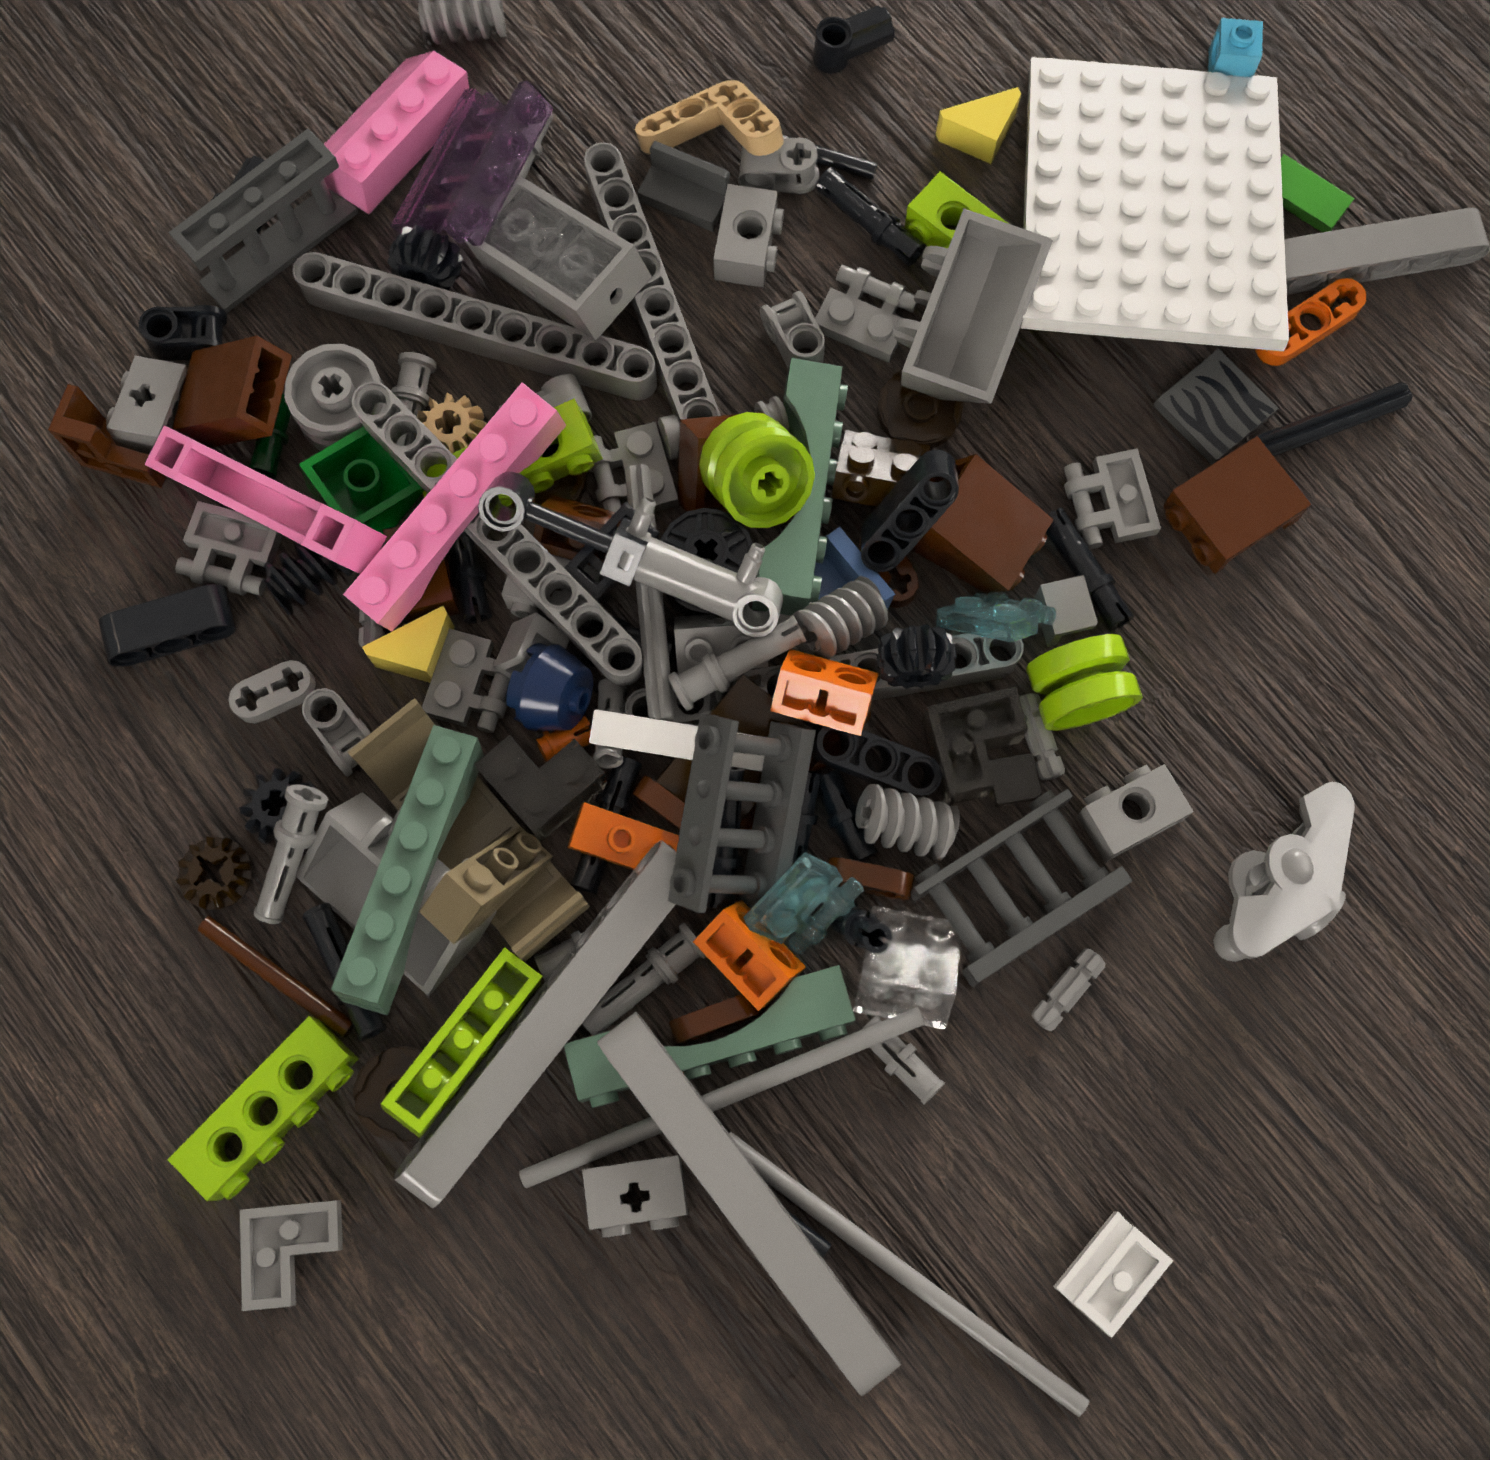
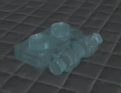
(995, 616)
(795, 896)

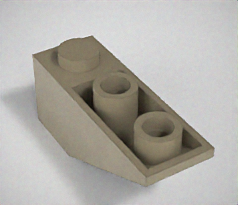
(484, 883)

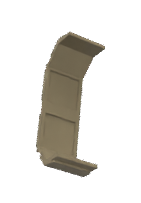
(542, 904)

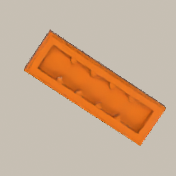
(616, 836)

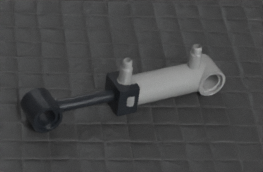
(639, 557)

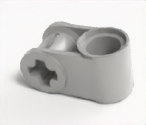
(780, 169)
(794, 328)
(336, 734)

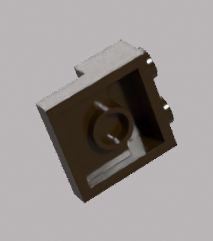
(872, 466)

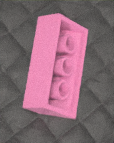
(394, 128)

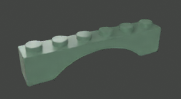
(811, 405)
(388, 917)
(806, 1008)

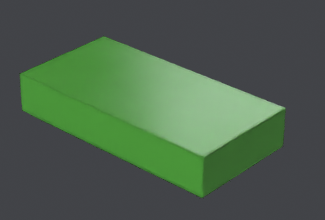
(1312, 196)

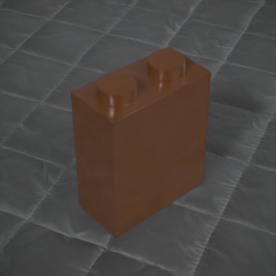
(232, 392)

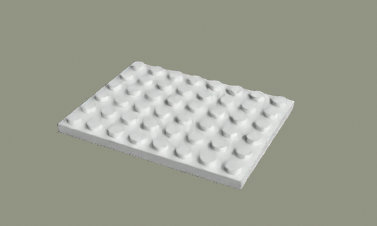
(1156, 204)

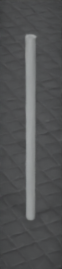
(727, 1095)
(915, 1281)

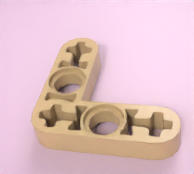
(722, 104)

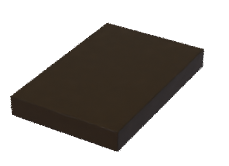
(742, 703)

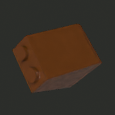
(986, 529)

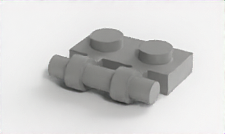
(860, 323)
(635, 447)
(1125, 497)
(231, 535)
(458, 680)

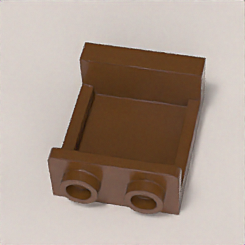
(1235, 504)

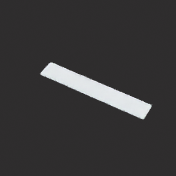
(655, 737)

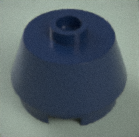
(550, 690)

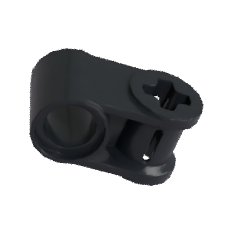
(189, 330)

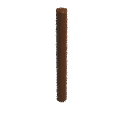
(276, 976)

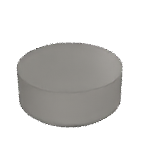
(669, 433)

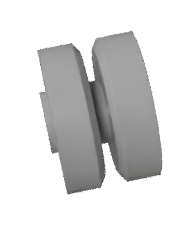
(322, 391)

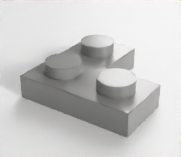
(269, 1246)

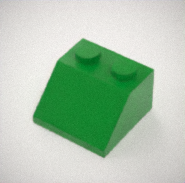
(361, 481)

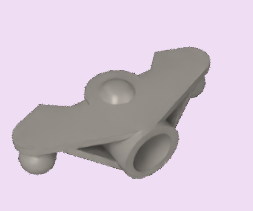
(1294, 883)

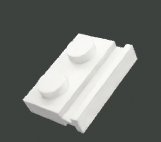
(1113, 1274)

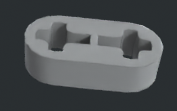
(267, 683)

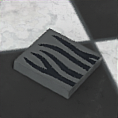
(1215, 407)

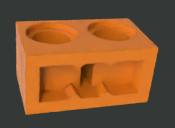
(824, 692)
(748, 960)

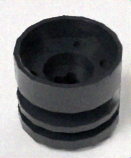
(704, 534)

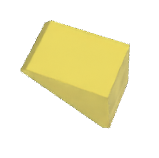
(979, 124)
(413, 647)

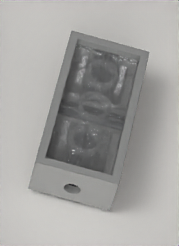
(562, 259)

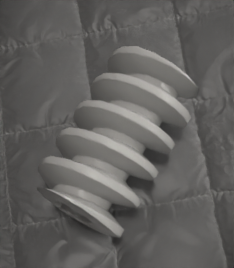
(460, 14)
(842, 618)
(907, 820)

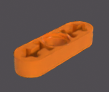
(1318, 305)

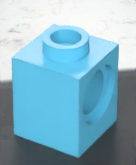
(1236, 47)

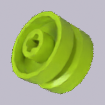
(756, 470)
(1083, 682)

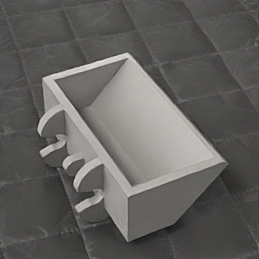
(972, 310)
(342, 871)

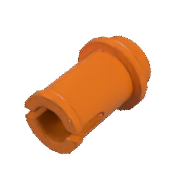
(555, 741)

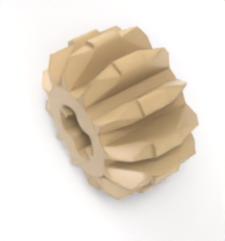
(459, 416)

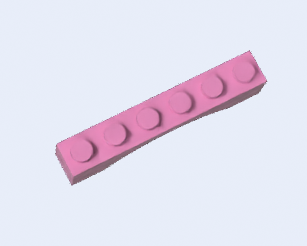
(265, 500)
(411, 556)

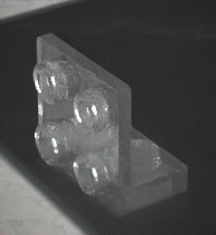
(913, 971)

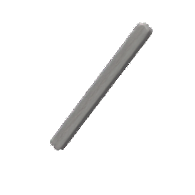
(651, 616)

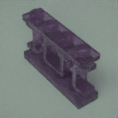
(475, 164)

